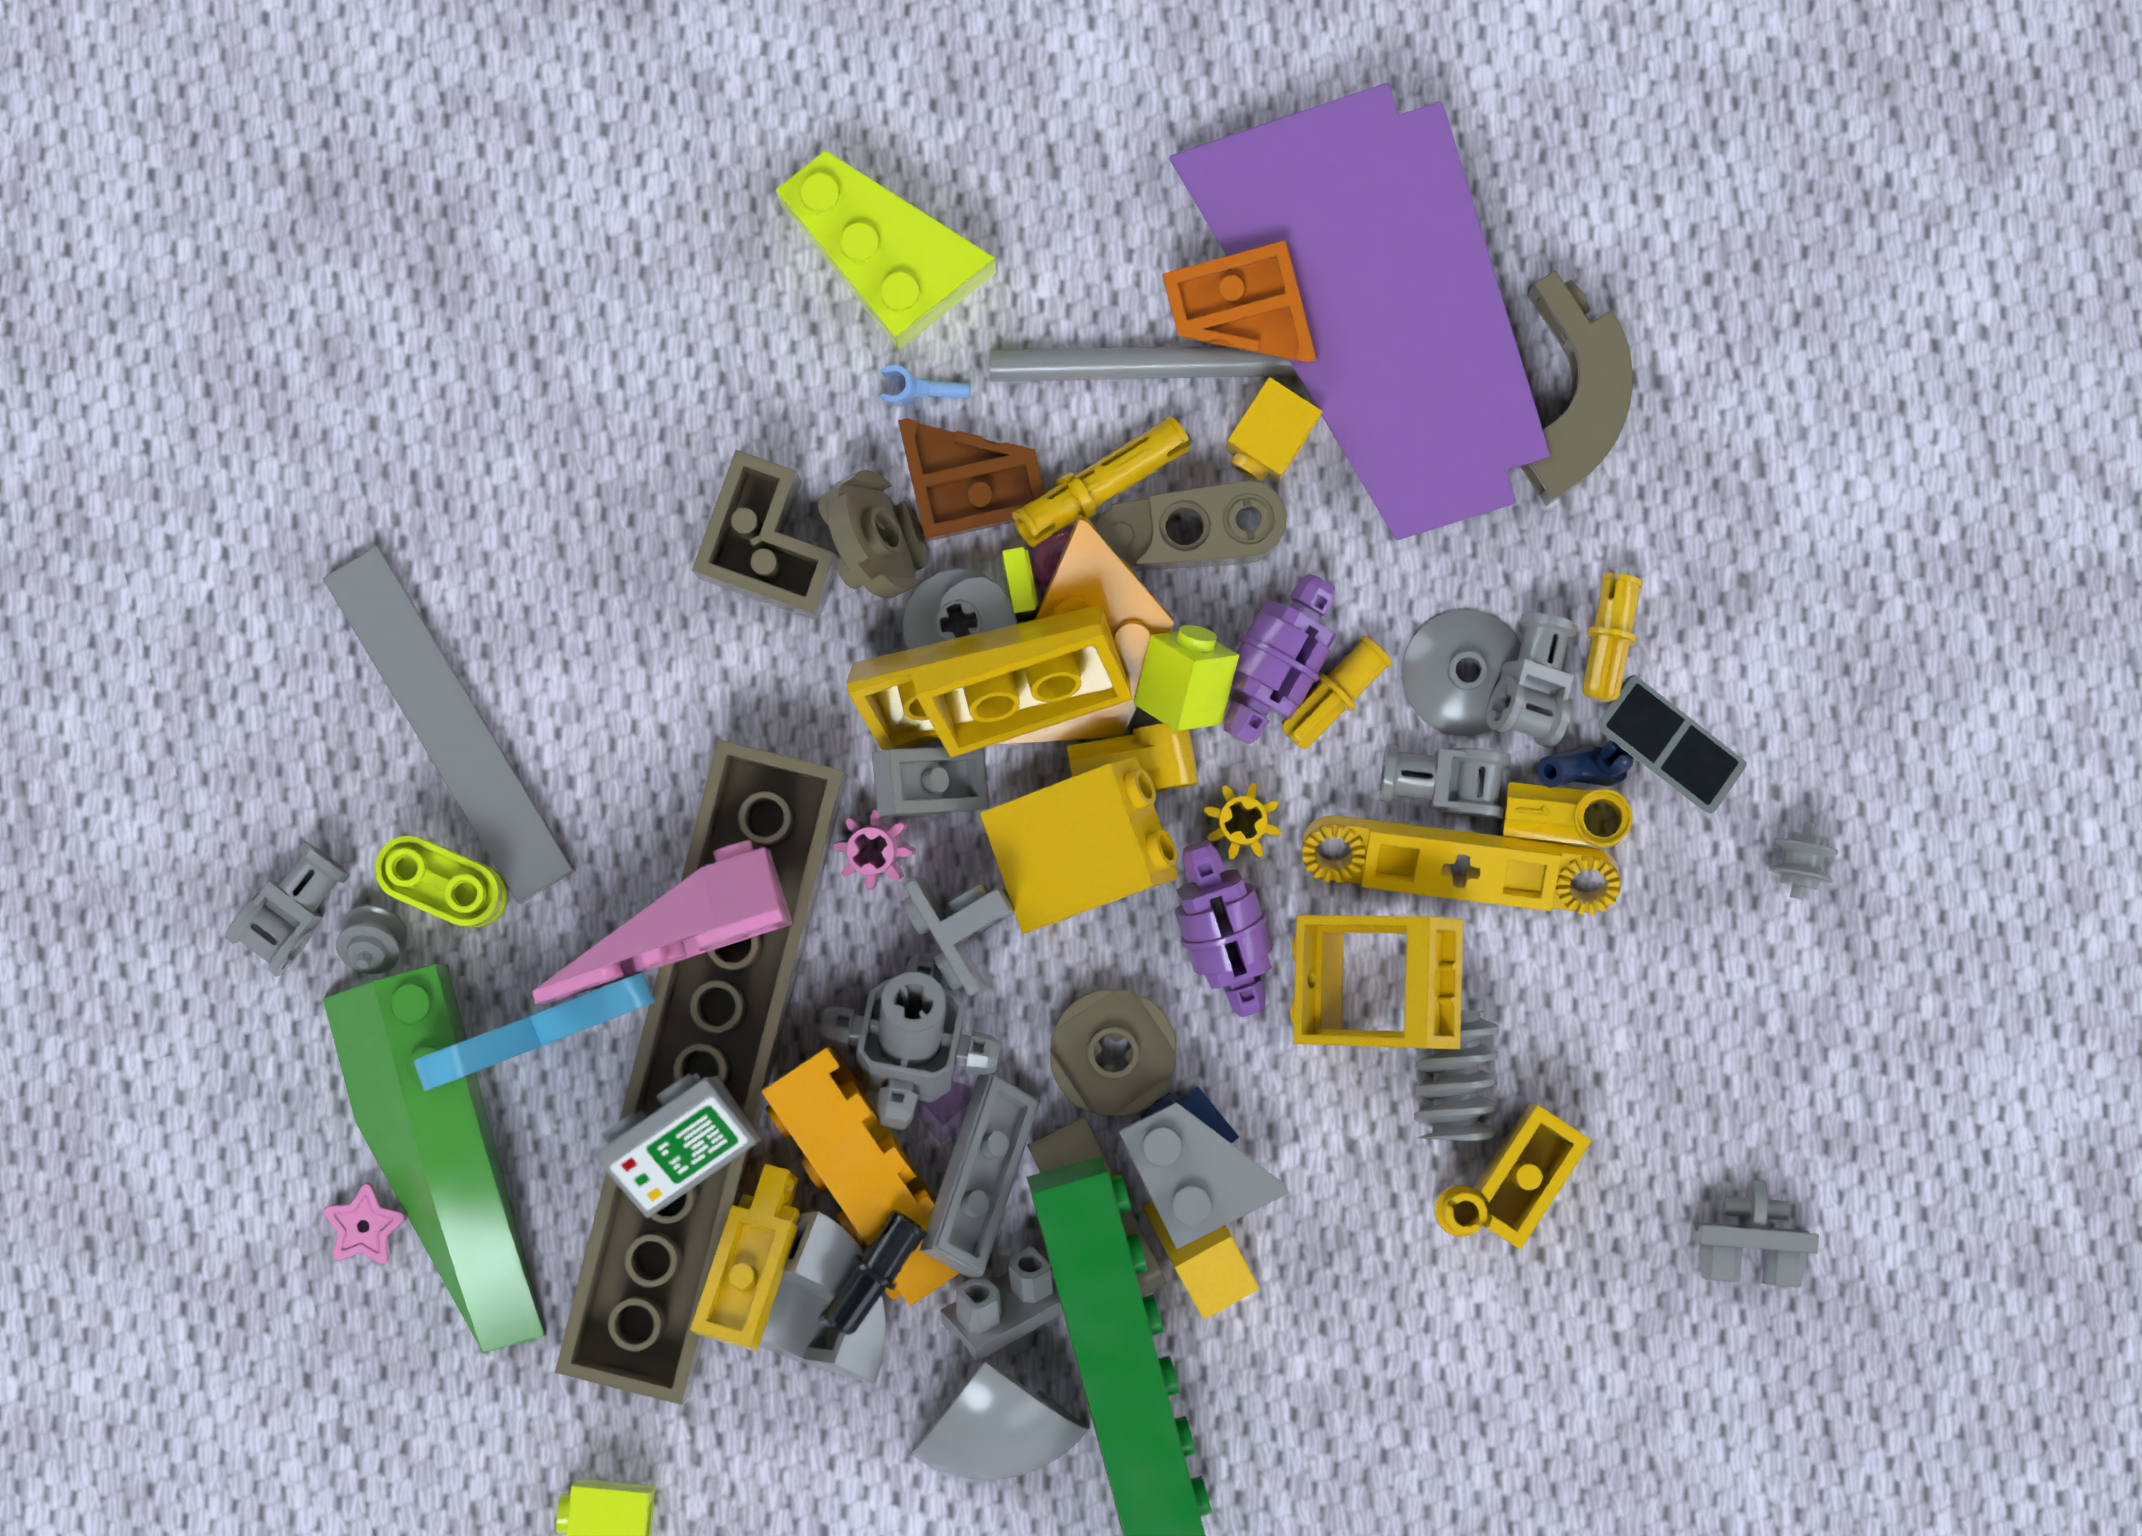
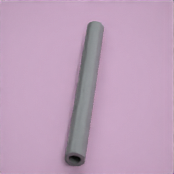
(1133, 363)

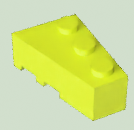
(883, 248)

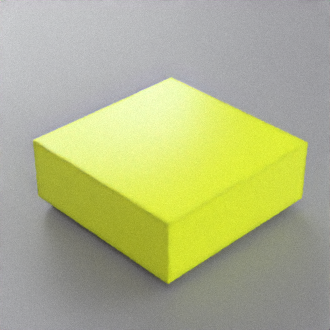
(1020, 582)

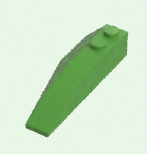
(436, 1146)

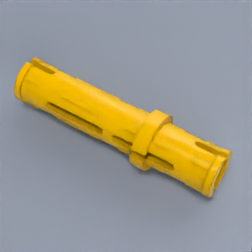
(1101, 481)

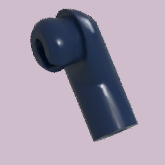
(1586, 765)

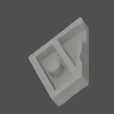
(1195, 1173)

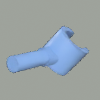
(921, 387)

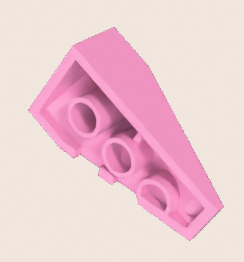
(702, 913)

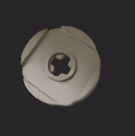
(874, 538)
(1149, 1060)

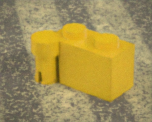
(1517, 1181)

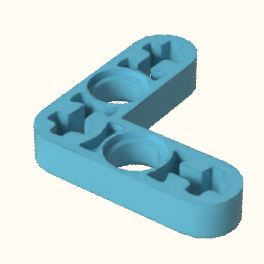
(533, 1031)

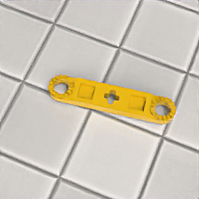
(1420, 857)

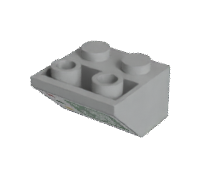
(678, 1144)

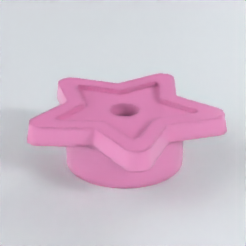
(381, 1224)

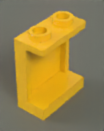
(1080, 844)

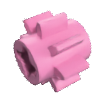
(857, 844)

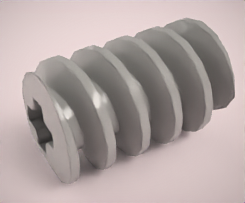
(1457, 1085)

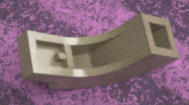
(1599, 388)

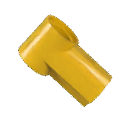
(1159, 749)
(1558, 814)

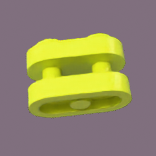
(441, 882)

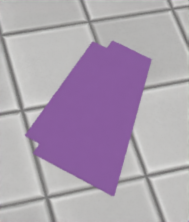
(1395, 294)

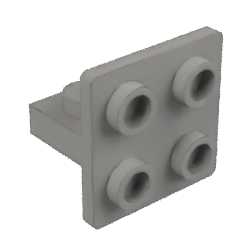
(971, 915)

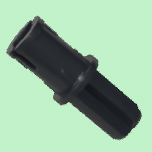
(874, 1272)

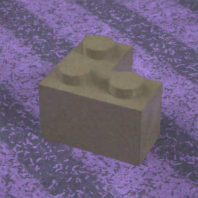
(747, 543)

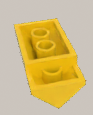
(991, 683)

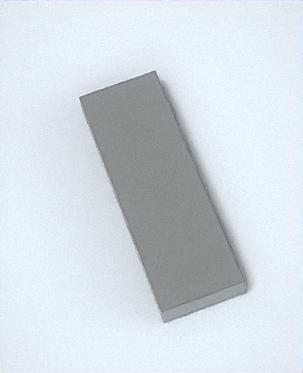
(980, 1175)

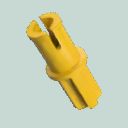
(1611, 636)
(1336, 693)

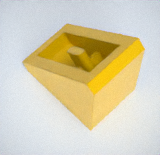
(1207, 1266)

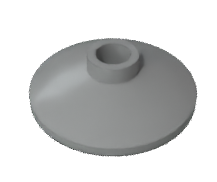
(1431, 674)

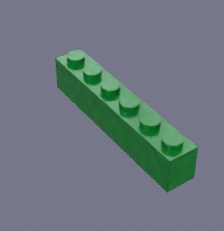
(1116, 1351)

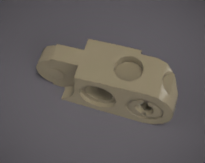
(1140, 536)

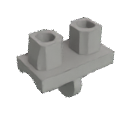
(1783, 1248)
(1005, 1309)

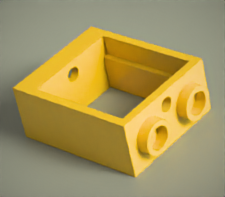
(1431, 984)

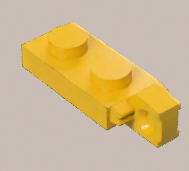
(749, 1263)

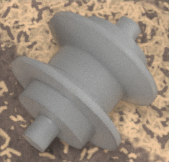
(1803, 860)
(371, 939)

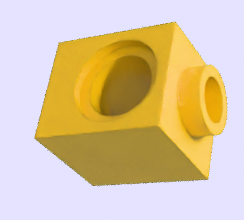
(1271, 432)

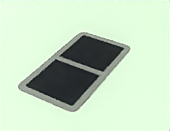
(1671, 745)

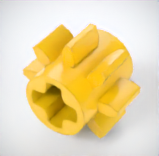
(1237, 839)

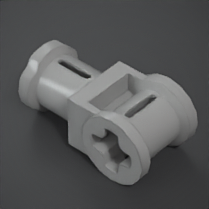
(1534, 683)
(1450, 781)
(287, 910)

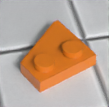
(1243, 303)

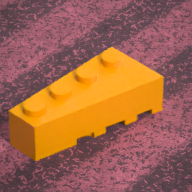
(855, 1160)

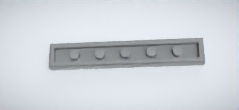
(448, 725)

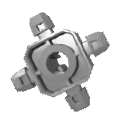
(909, 1041)

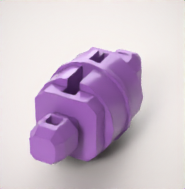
(1280, 658)
(1241, 923)

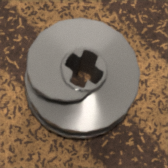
(952, 591)

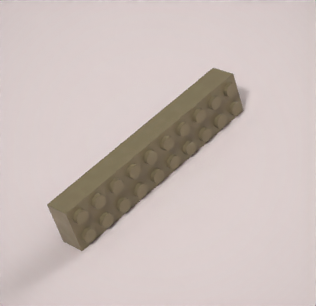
(711, 1019)

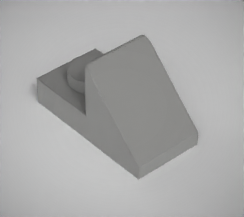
(928, 782)

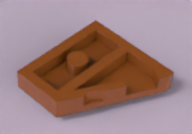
(966, 480)

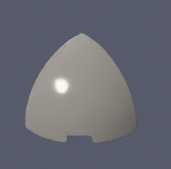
(811, 1279)
(998, 1429)

